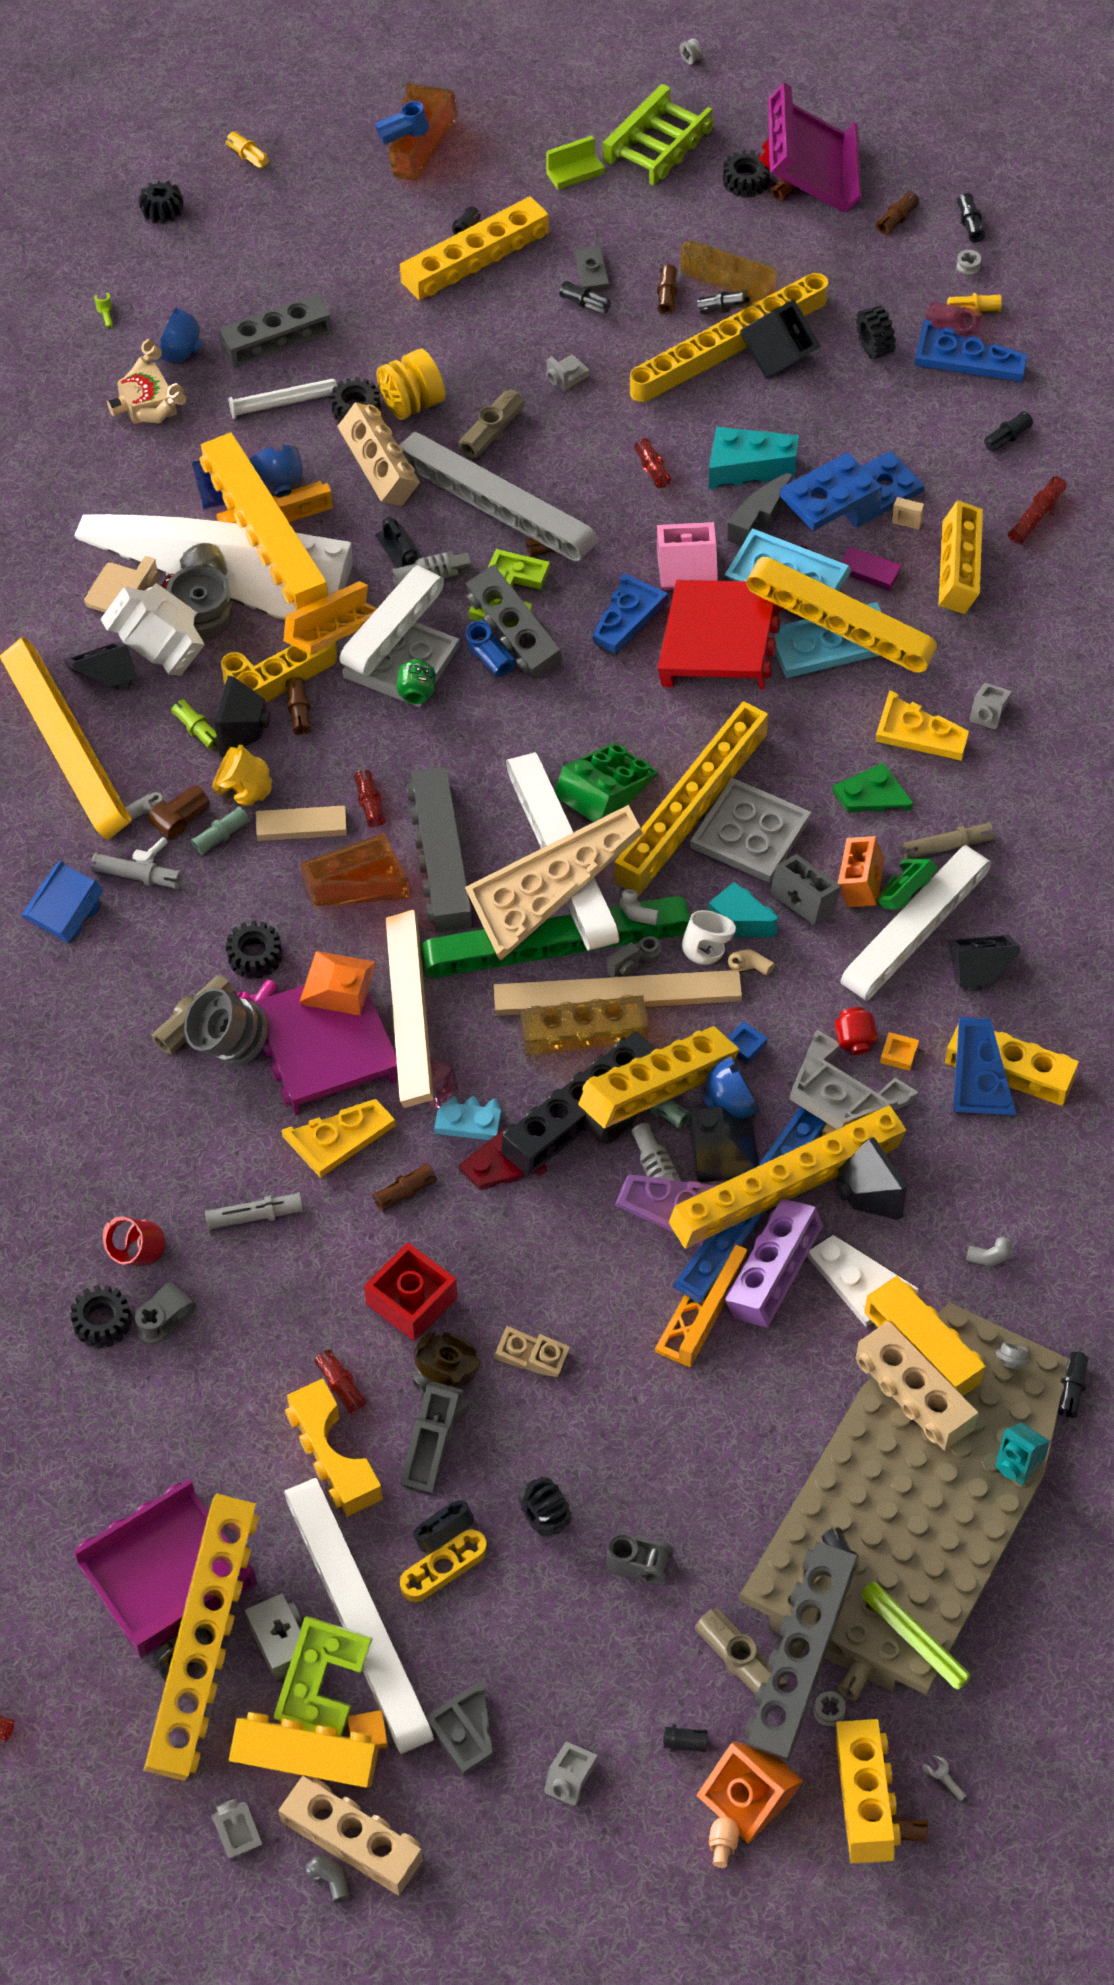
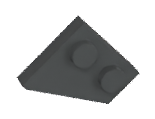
(464, 1729)

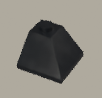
(106, 664)
(239, 716)
(981, 959)
(721, 1144)
(872, 1182)

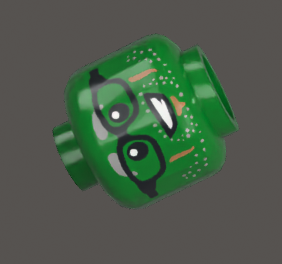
(416, 681)

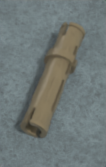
(948, 841)

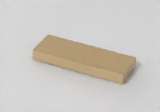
(301, 823)

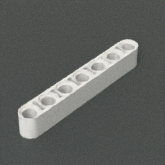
(915, 922)

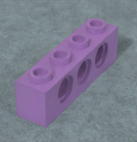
(774, 1262)

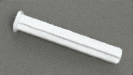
(281, 397)

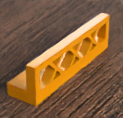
(298, 504)
(326, 615)
(708, 1313)

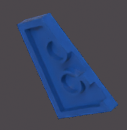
(628, 613)
(979, 1070)

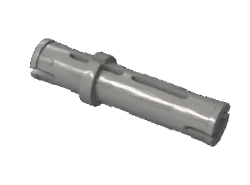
(148, 873)
(254, 1211)

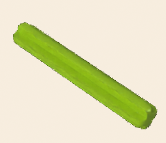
(915, 1635)

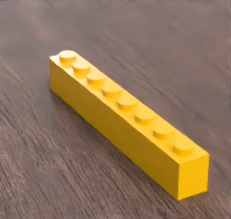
(263, 521)

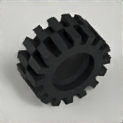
(741, 183)
(876, 332)
(350, 391)
(254, 935)
(106, 1332)

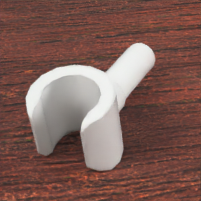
(146, 857)

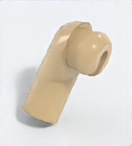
(750, 959)

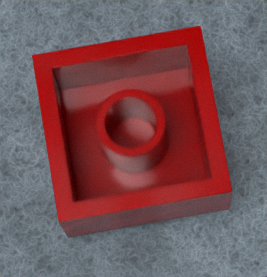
(411, 1291)

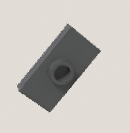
(591, 268)

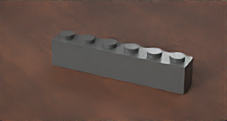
(440, 849)

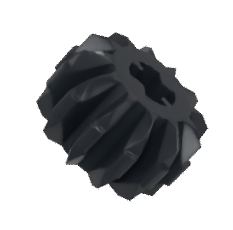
(161, 201)
(544, 1506)

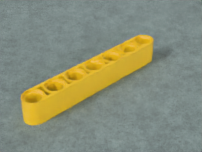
(841, 614)

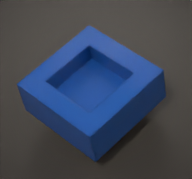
(748, 1041)

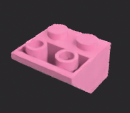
(686, 553)

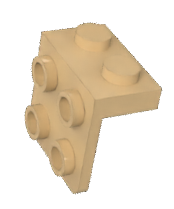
(115, 577)

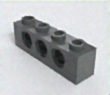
(275, 330)
(492, 585)

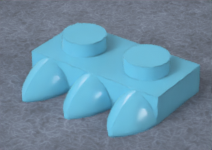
(469, 1119)

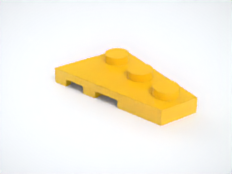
(914, 729)
(335, 1139)

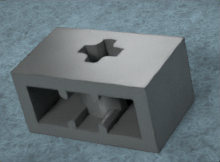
(805, 889)

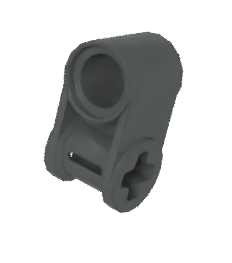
(163, 1313)
(641, 1558)

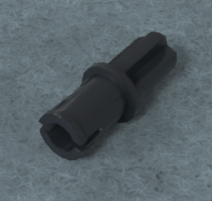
(584, 297)
(1008, 431)
(1073, 1384)

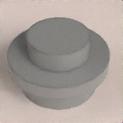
(1012, 1355)

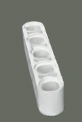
(391, 620)

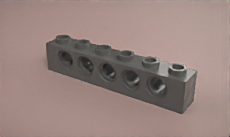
(782, 1739)

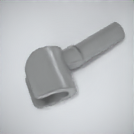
(943, 1775)

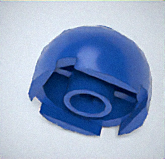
(180, 337)
(279, 469)
(729, 1090)

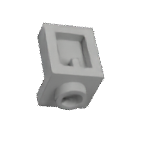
(566, 372)
(989, 705)
(569, 1773)
(236, 1827)

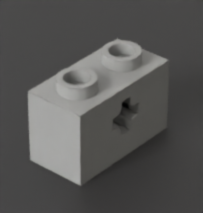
(265, 1623)

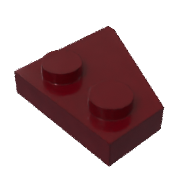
(489, 1167)

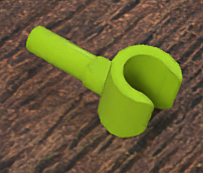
(104, 307)

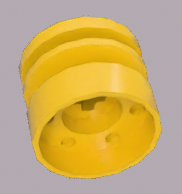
(411, 384)

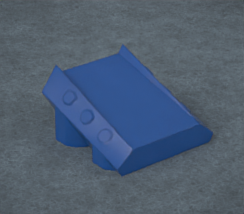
(64, 902)

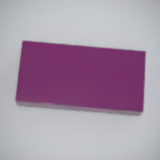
(871, 568)

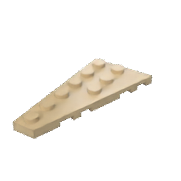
(535, 887)

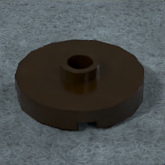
(446, 1359)

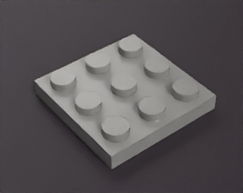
(418, 643)
(750, 829)

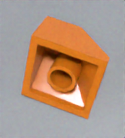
(338, 983)
(749, 1788)

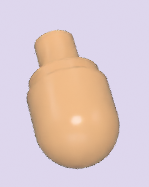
(723, 1840)

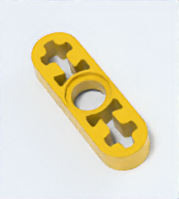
(418, 1573)

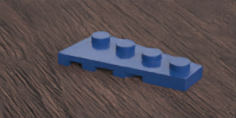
(956, 353)

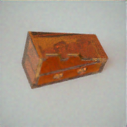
(355, 874)

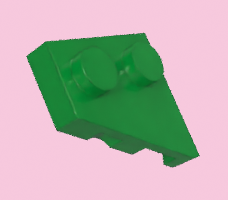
(871, 791)
(899, 889)

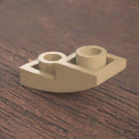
(533, 1354)

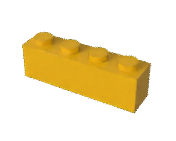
(926, 1332)
(304, 1751)

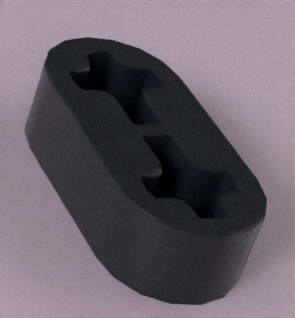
(443, 1526)

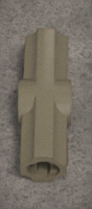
(491, 424)
(171, 1033)
(726, 1640)

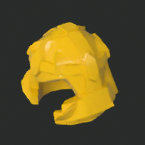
(244, 775)

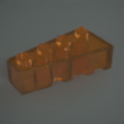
(412, 154)

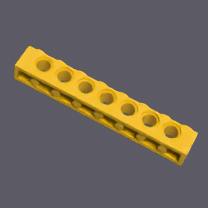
(691, 798)
(781, 1178)
(162, 1756)

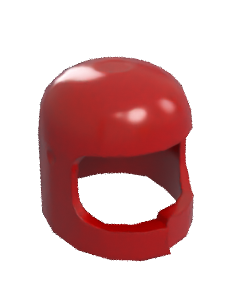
(149, 1241)

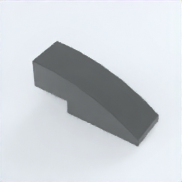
(758, 510)
(431, 1436)

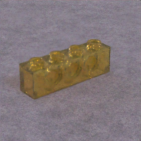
(573, 1036)

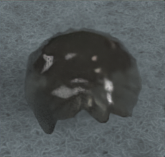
(205, 555)

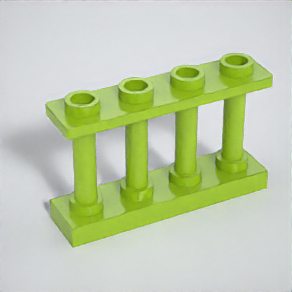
(646, 117)

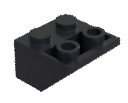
(779, 338)

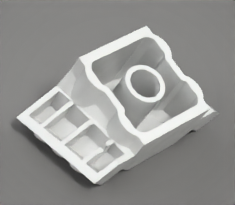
(155, 627)

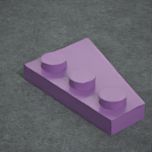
(656, 1197)

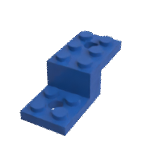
(850, 490)

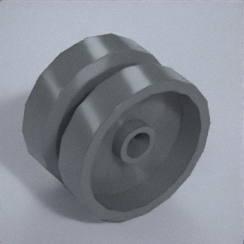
(208, 594)

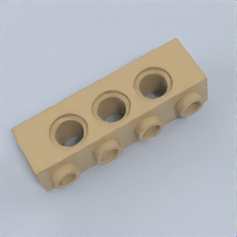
(378, 454)
(912, 1368)
(390, 1871)

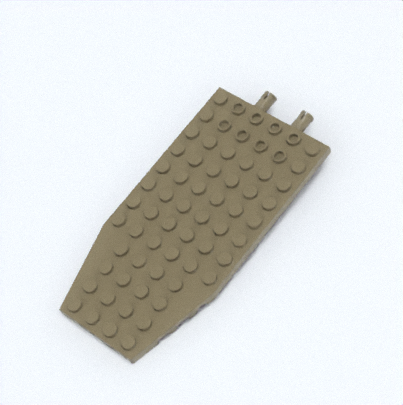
(915, 1515)

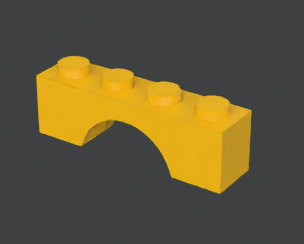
(351, 1480)

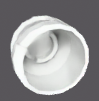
(707, 929)

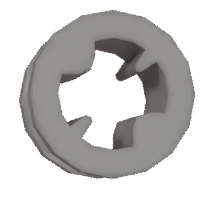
(691, 51)
(963, 265)
(828, 1697)

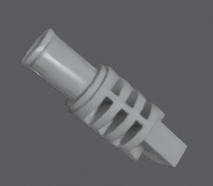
(440, 564)
(653, 1156)

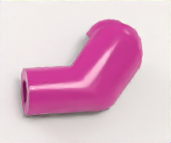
(267, 989)

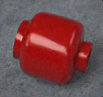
(856, 1030)

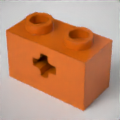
(861, 871)

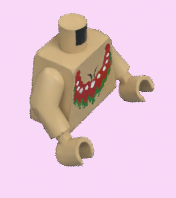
(145, 392)

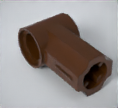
(173, 816)

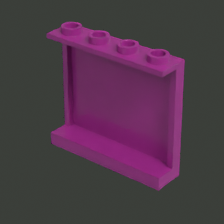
(813, 152)
(324, 1049)
(148, 1563)

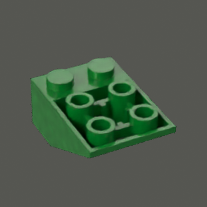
(603, 781)

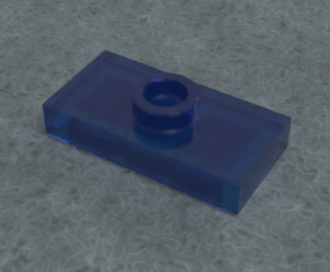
(207, 492)

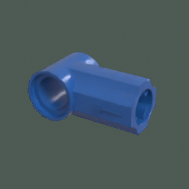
(410, 121)
(489, 650)

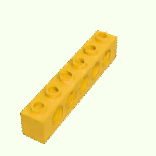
(474, 248)
(655, 1077)

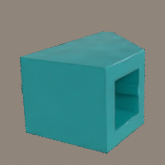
(746, 912)
(1021, 1452)

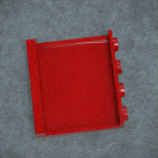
(718, 632)

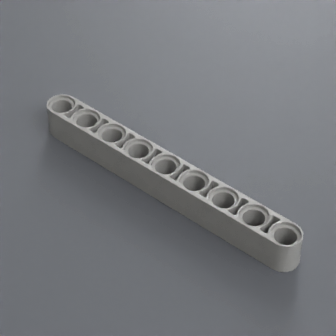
(499, 497)

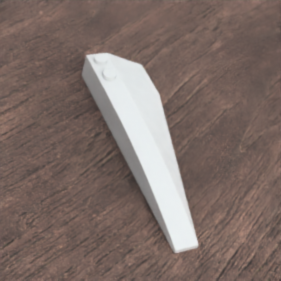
(247, 577)

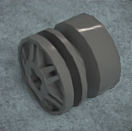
(226, 1026)

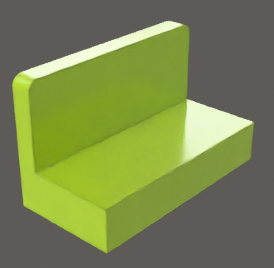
(573, 163)

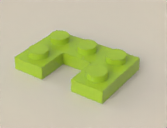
(516, 570)
(315, 1648)

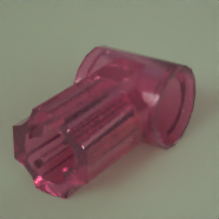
(953, 317)

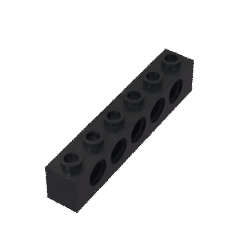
(541, 1133)

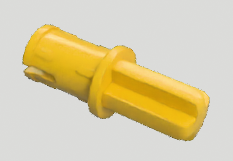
(247, 149)
(982, 303)

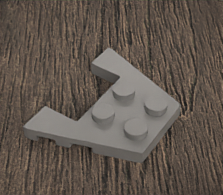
(837, 1096)

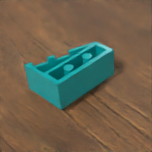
(751, 456)

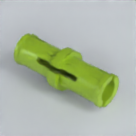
(196, 723)

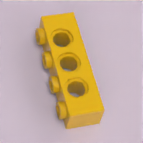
(960, 557)
(1024, 1073)
(866, 1839)

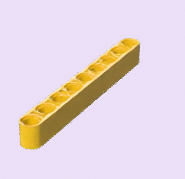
(719, 340)
(66, 739)

